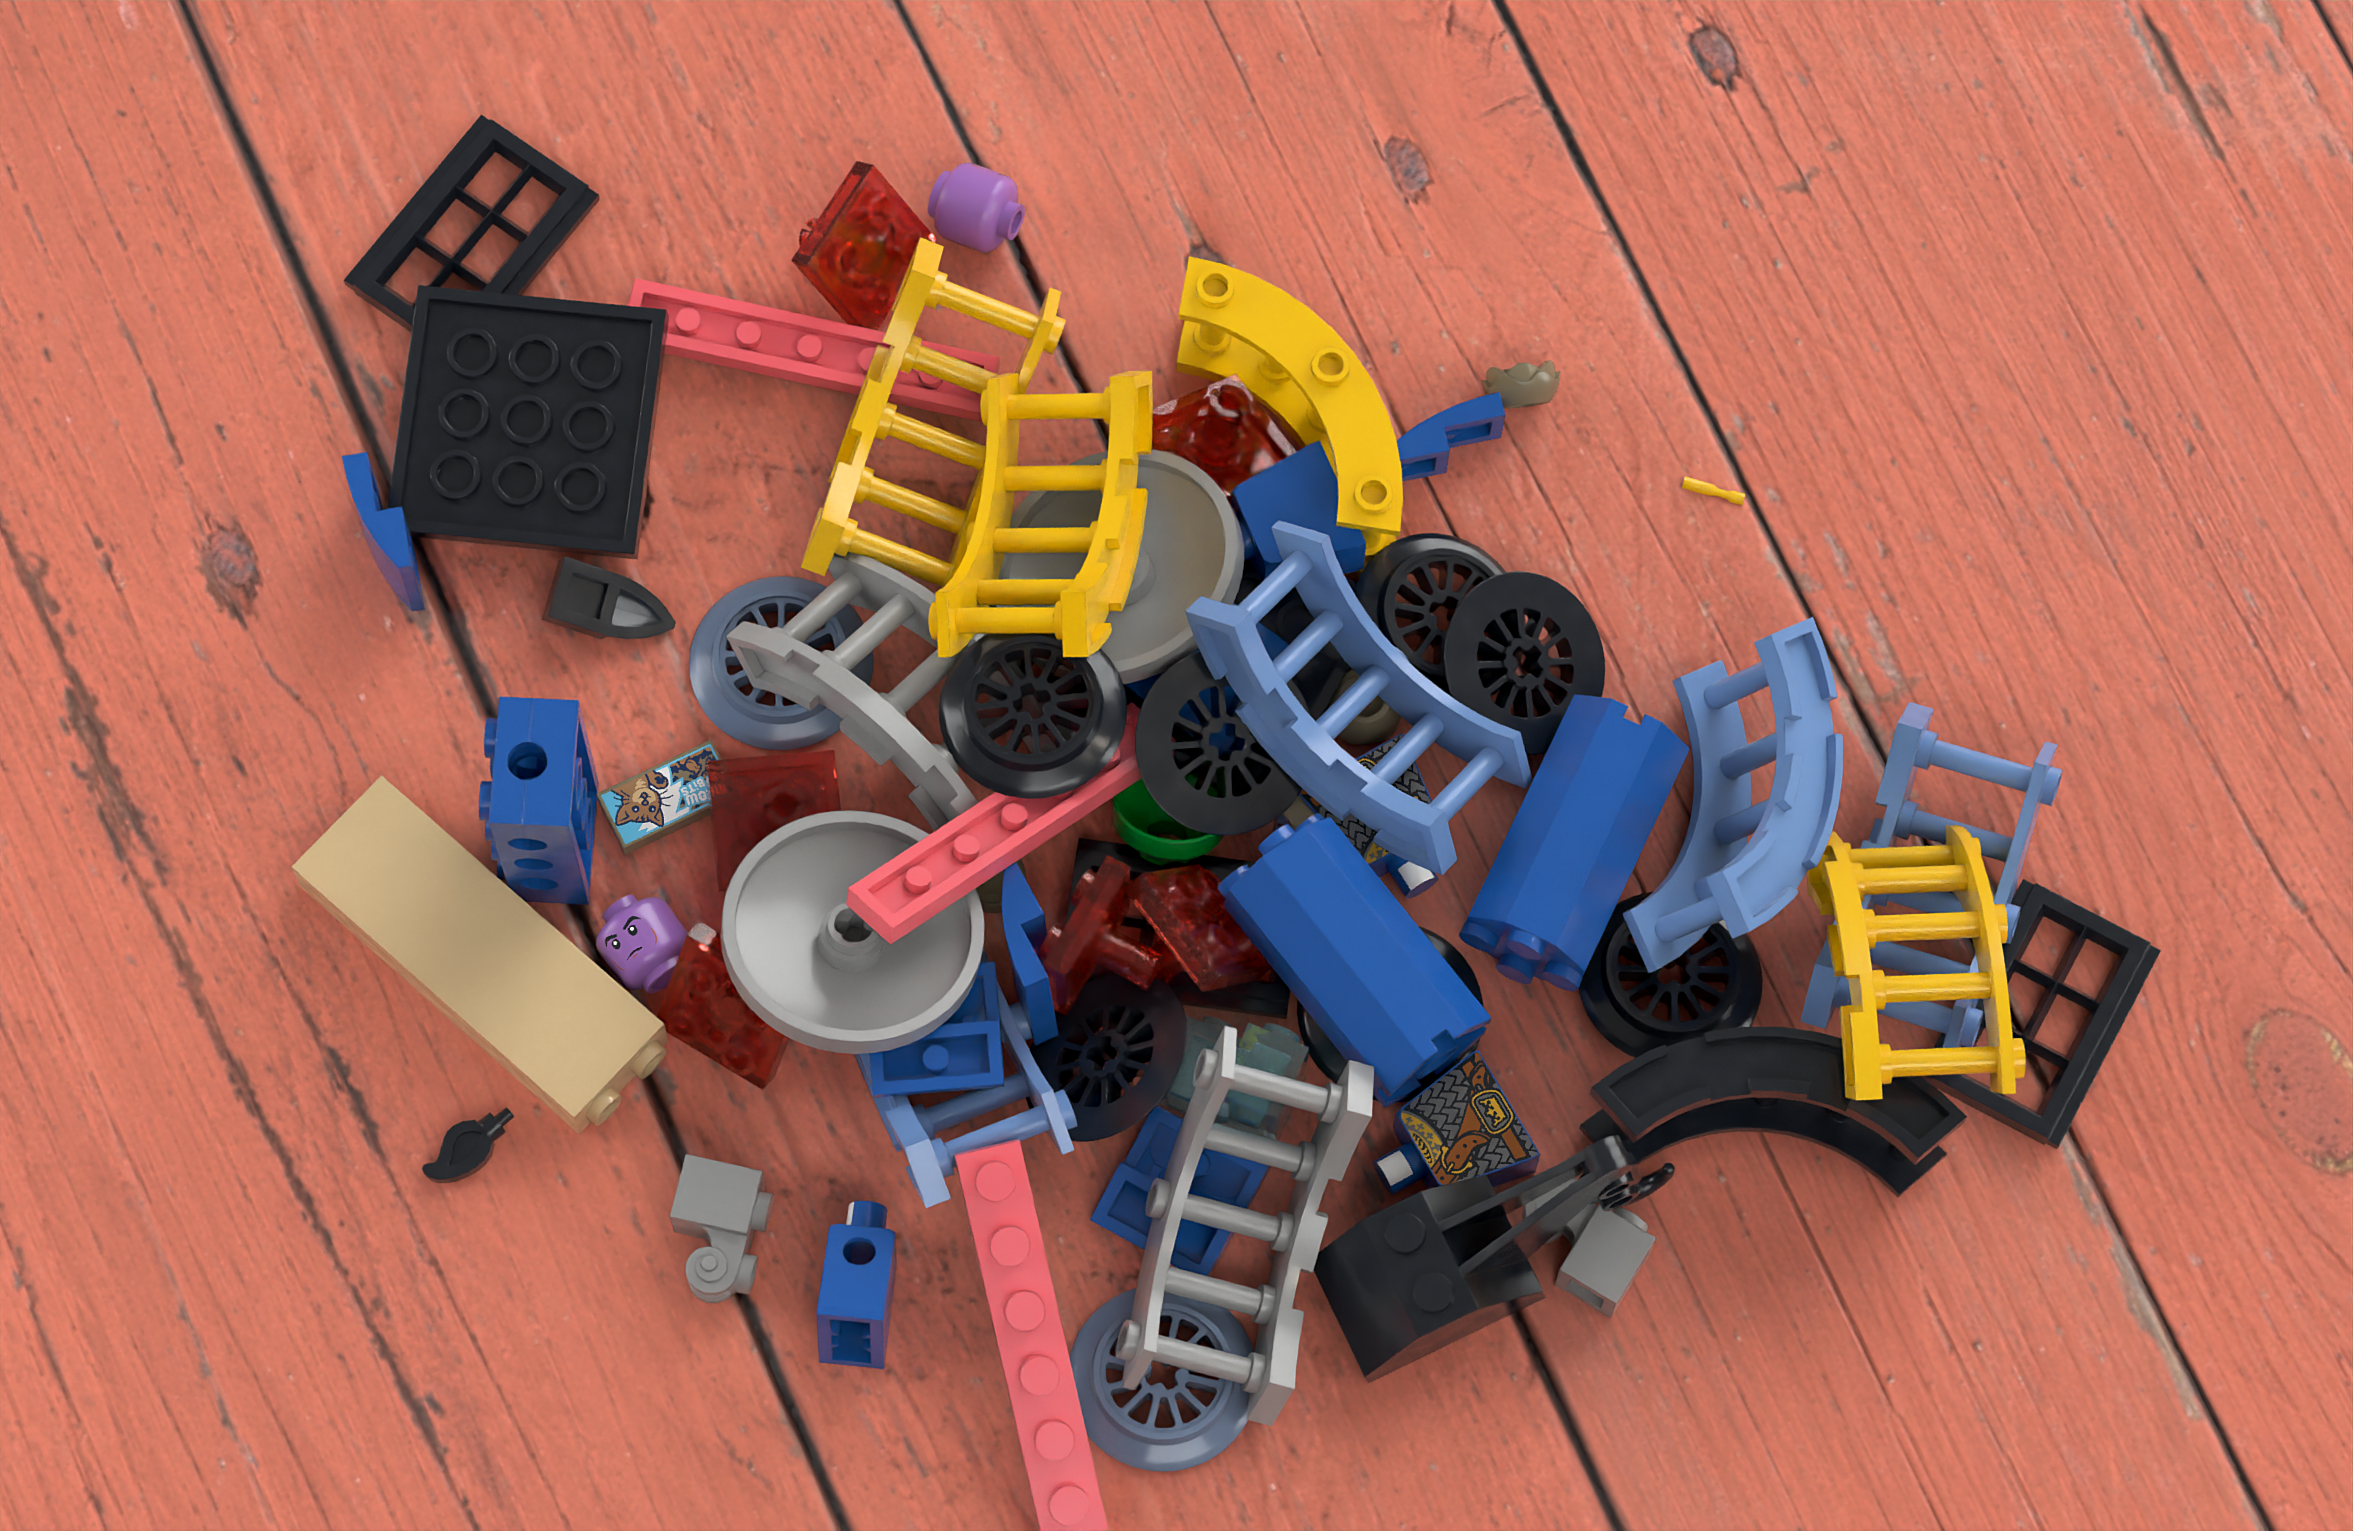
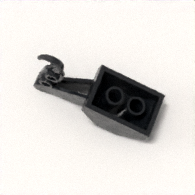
(1454, 1261)

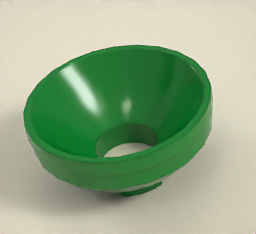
(1139, 817)

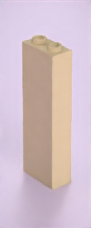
(482, 956)

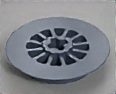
(718, 692)
(1144, 1444)

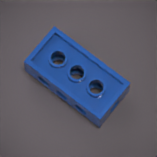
(540, 799)

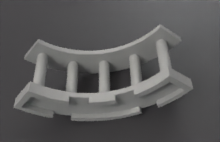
(874, 721)
(1295, 1235)

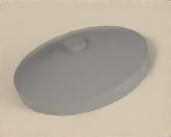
(1185, 552)
(817, 964)

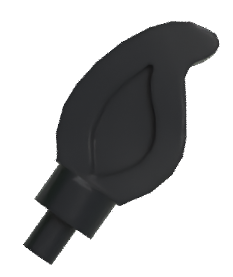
(467, 1148)

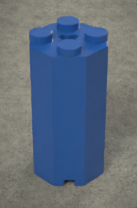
(1574, 843)
(1354, 956)

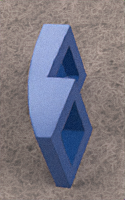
(1427, 446)

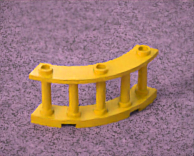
(1305, 378)
(878, 418)
(1110, 542)
(1838, 890)

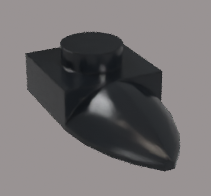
(603, 603)

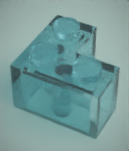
(1264, 1049)

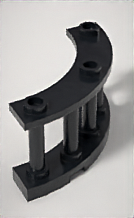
(1777, 1085)

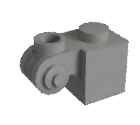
(725, 1208)
(1604, 1252)

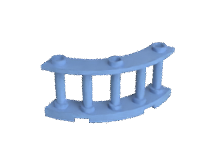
(1307, 746)
(1914, 749)
(1717, 869)
(914, 1127)

